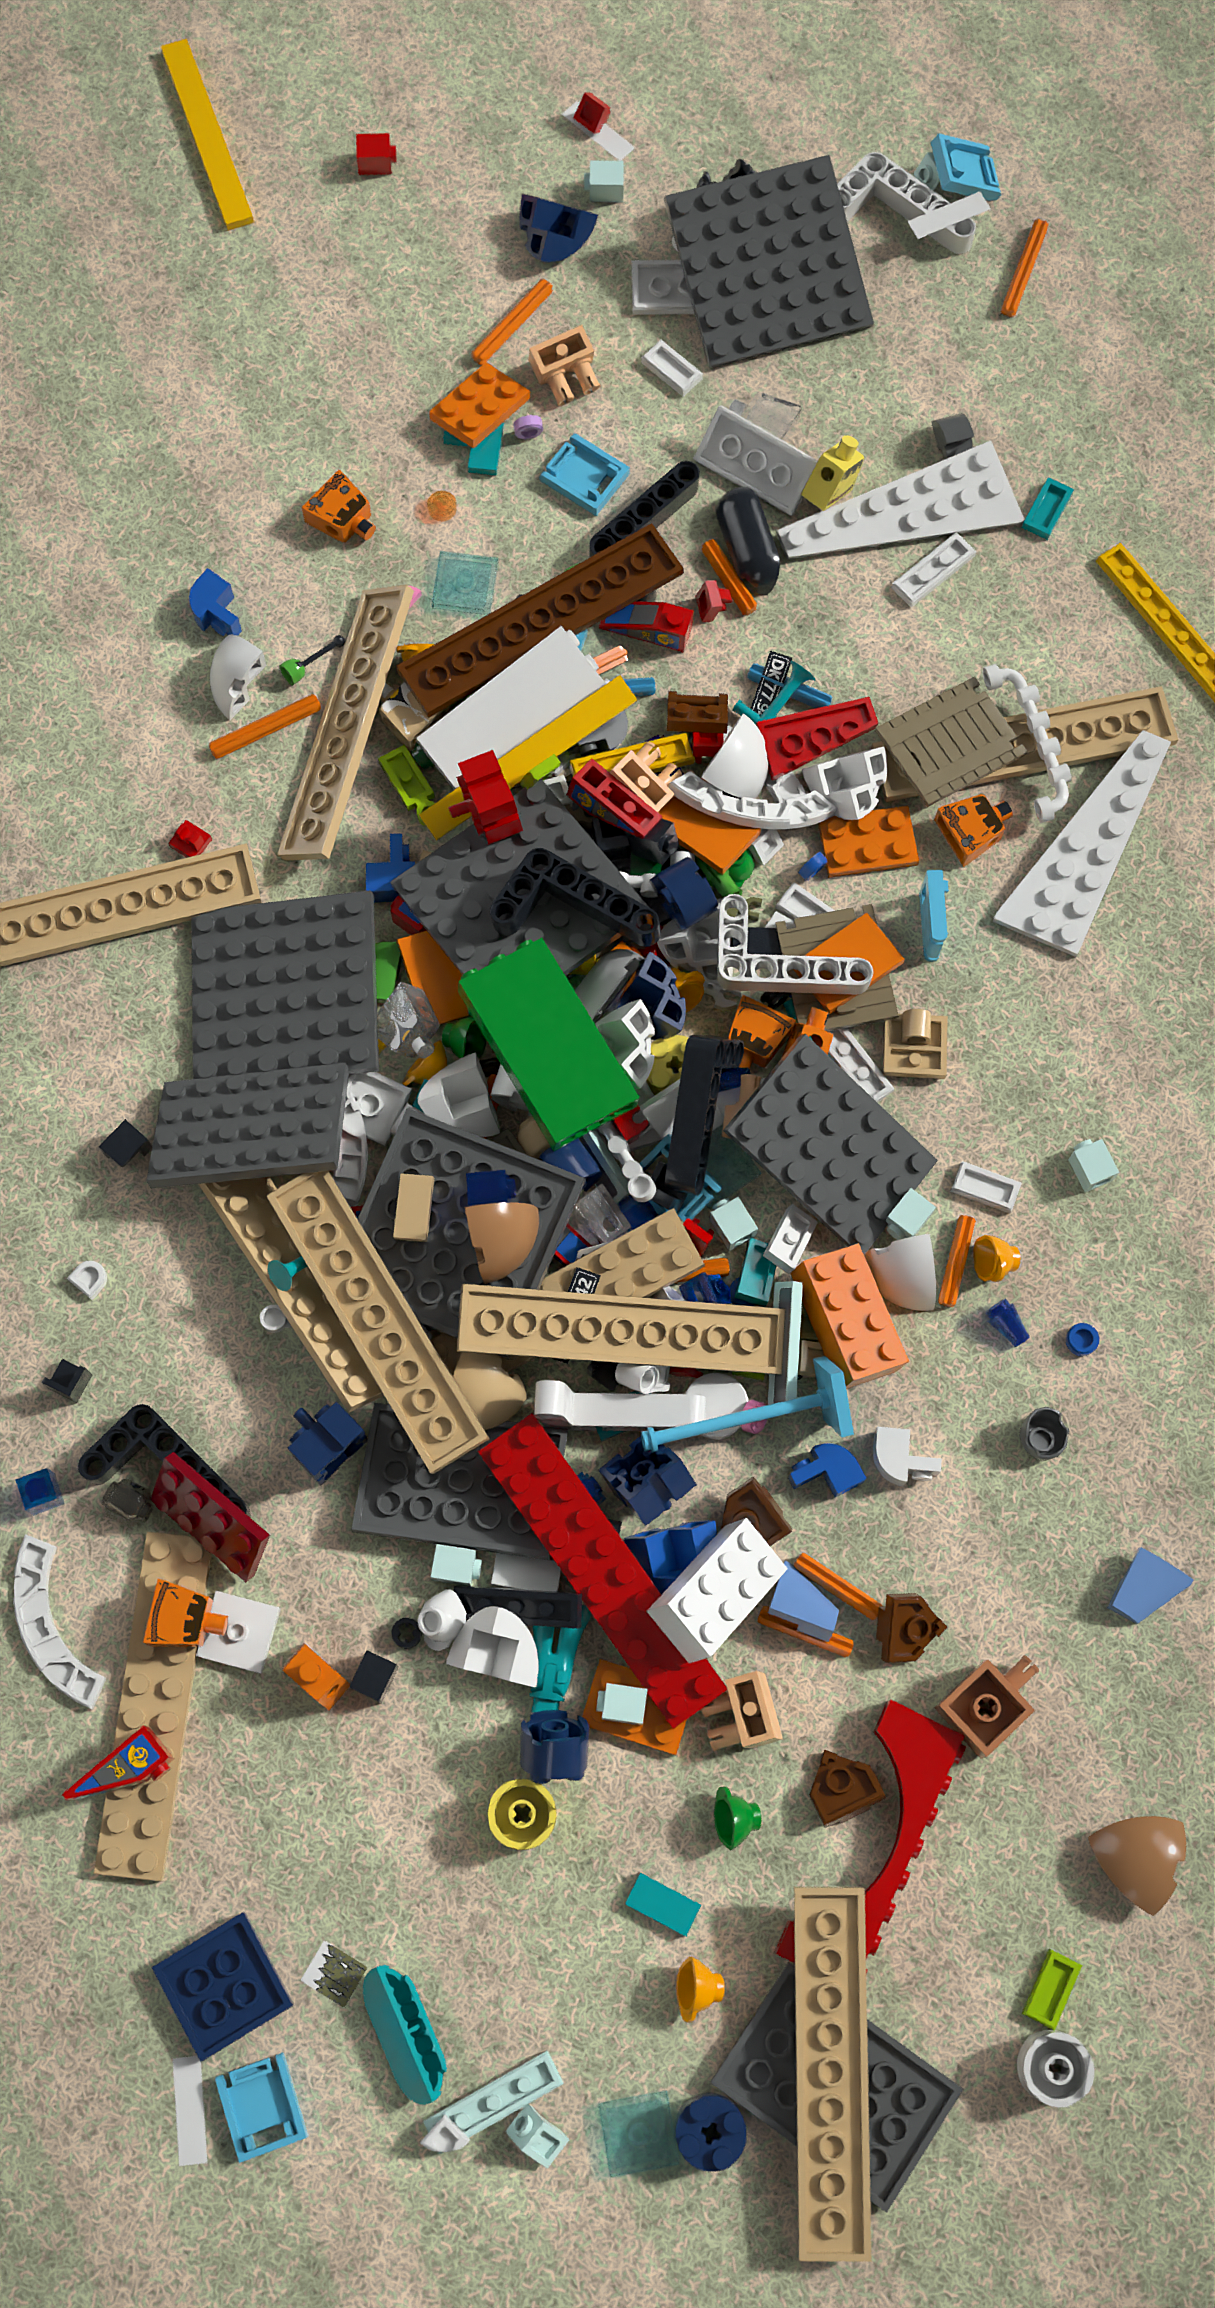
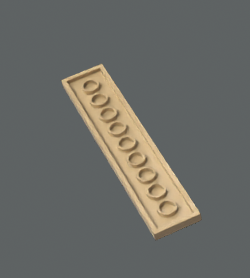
(345, 724)
(1084, 731)
(125, 904)
(264, 1238)
(628, 1267)
(378, 1319)
(620, 1329)
(155, 1695)
(832, 2075)

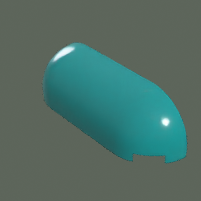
(405, 2033)

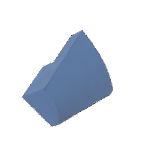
(1147, 1586)
(803, 1604)

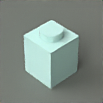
(605, 181)
(1093, 1164)
(909, 1215)
(732, 1223)
(455, 1565)
(622, 1704)

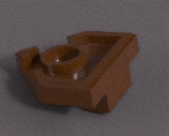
(759, 1508)
(906, 1627)
(843, 1789)

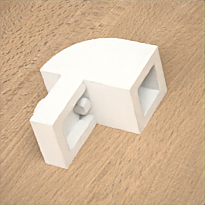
(893, 1457)

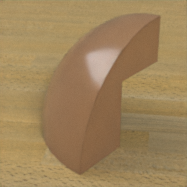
(502, 1236)
(1142, 1858)

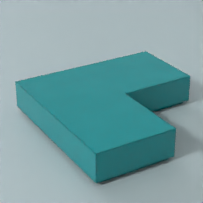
(485, 456)

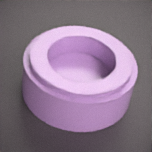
(528, 427)

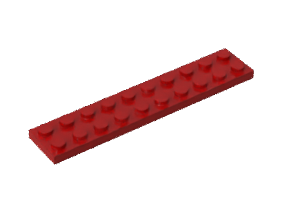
(598, 1567)

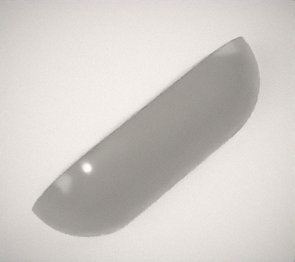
(607, 980)

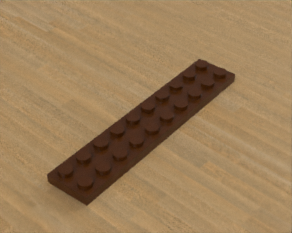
(570, 600)

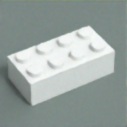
(717, 1590)

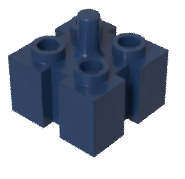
(326, 1443)
(647, 1480)

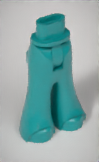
(557, 1667)

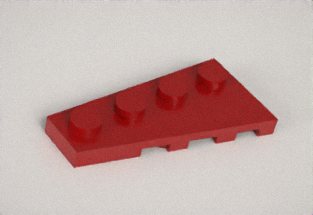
(813, 733)

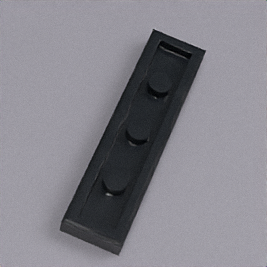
(530, 1606)

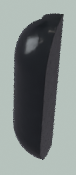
(749, 538)

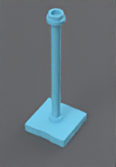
(830, 1397)

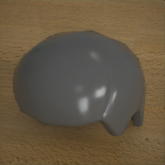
(1044, 1434)

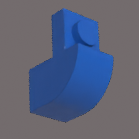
(209, 601)
(381, 874)
(834, 1463)

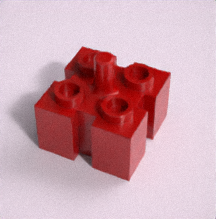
(487, 798)

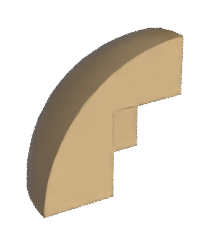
(489, 1388)

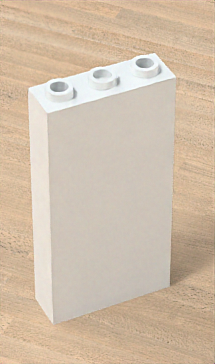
(513, 704)

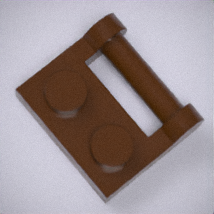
(697, 713)

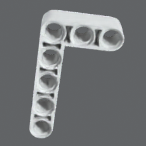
(902, 192)
(779, 964)
(563, 1409)

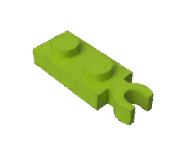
(407, 780)

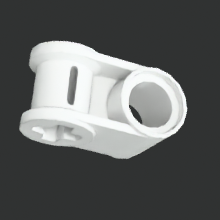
(643, 1377)

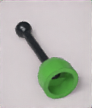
(294, 669)

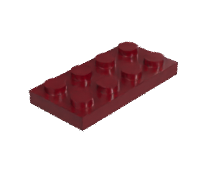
(209, 1517)

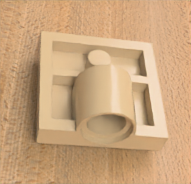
(915, 1045)

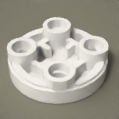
(722, 1397)

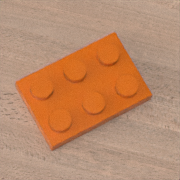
(479, 405)
(870, 844)
(654, 1731)

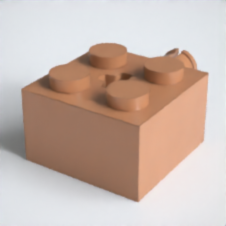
(1000, 1691)

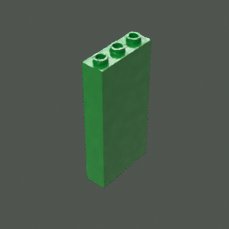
(547, 1043)

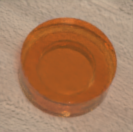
(441, 505)

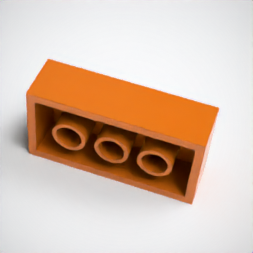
(850, 1315)

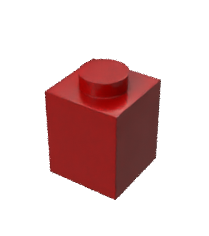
(375, 154)

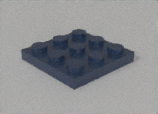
(222, 1986)

